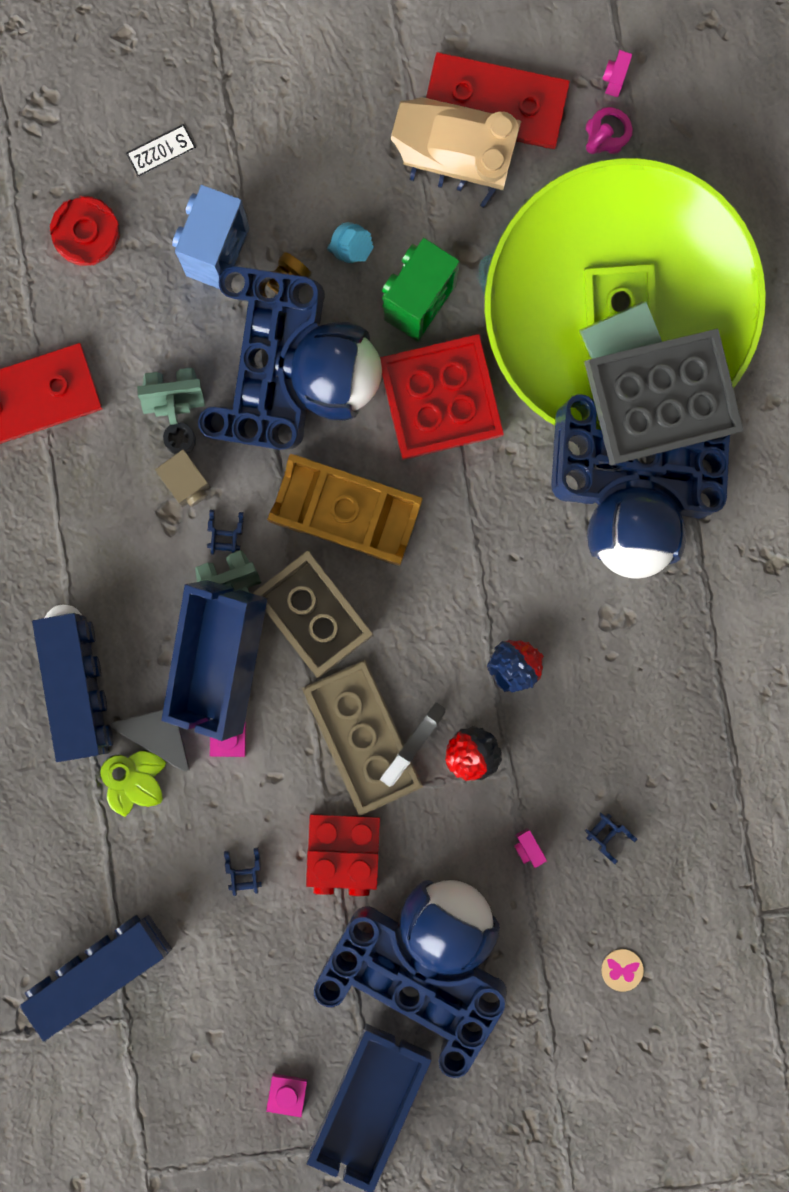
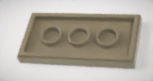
(360, 736)

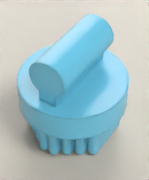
(351, 243)

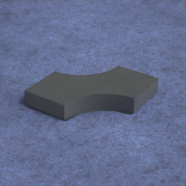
(413, 744)

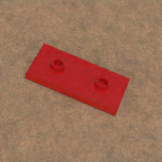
(493, 88)
(46, 392)

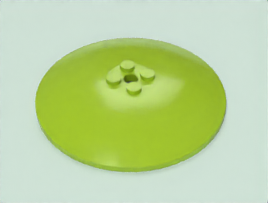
(607, 232)

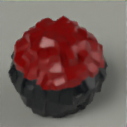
(473, 754)

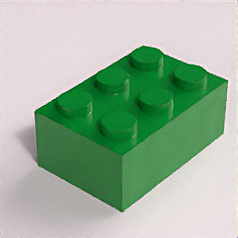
(419, 289)

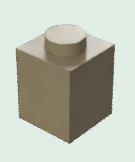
(183, 479)

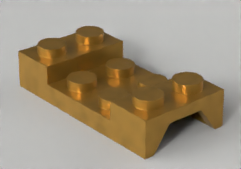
(345, 509)

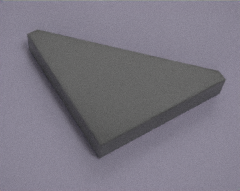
(156, 736)

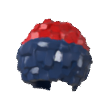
(515, 665)

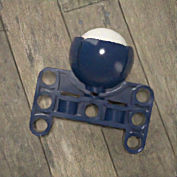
(314, 367)
(639, 504)
(436, 950)

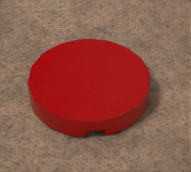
(84, 231)

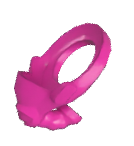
(600, 136)

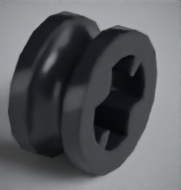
(174, 430)

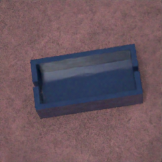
(214, 659)
(72, 687)
(90, 981)
(369, 1108)

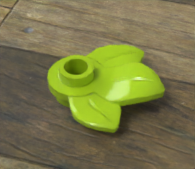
(137, 783)

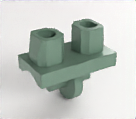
(171, 397)
(240, 576)

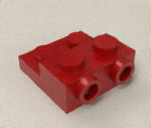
(343, 854)

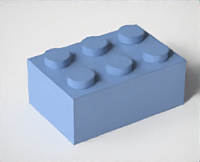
(211, 235)

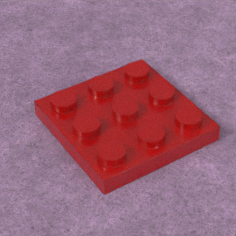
(440, 397)

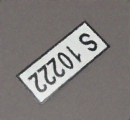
(160, 150)

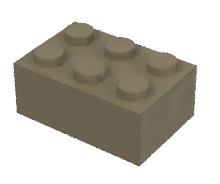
(313, 614)

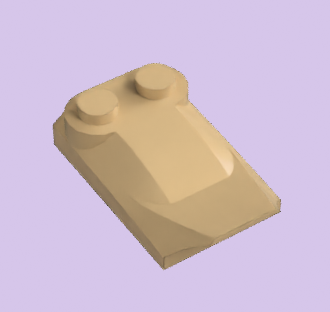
(456, 140)

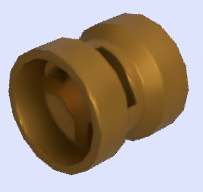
(288, 265)

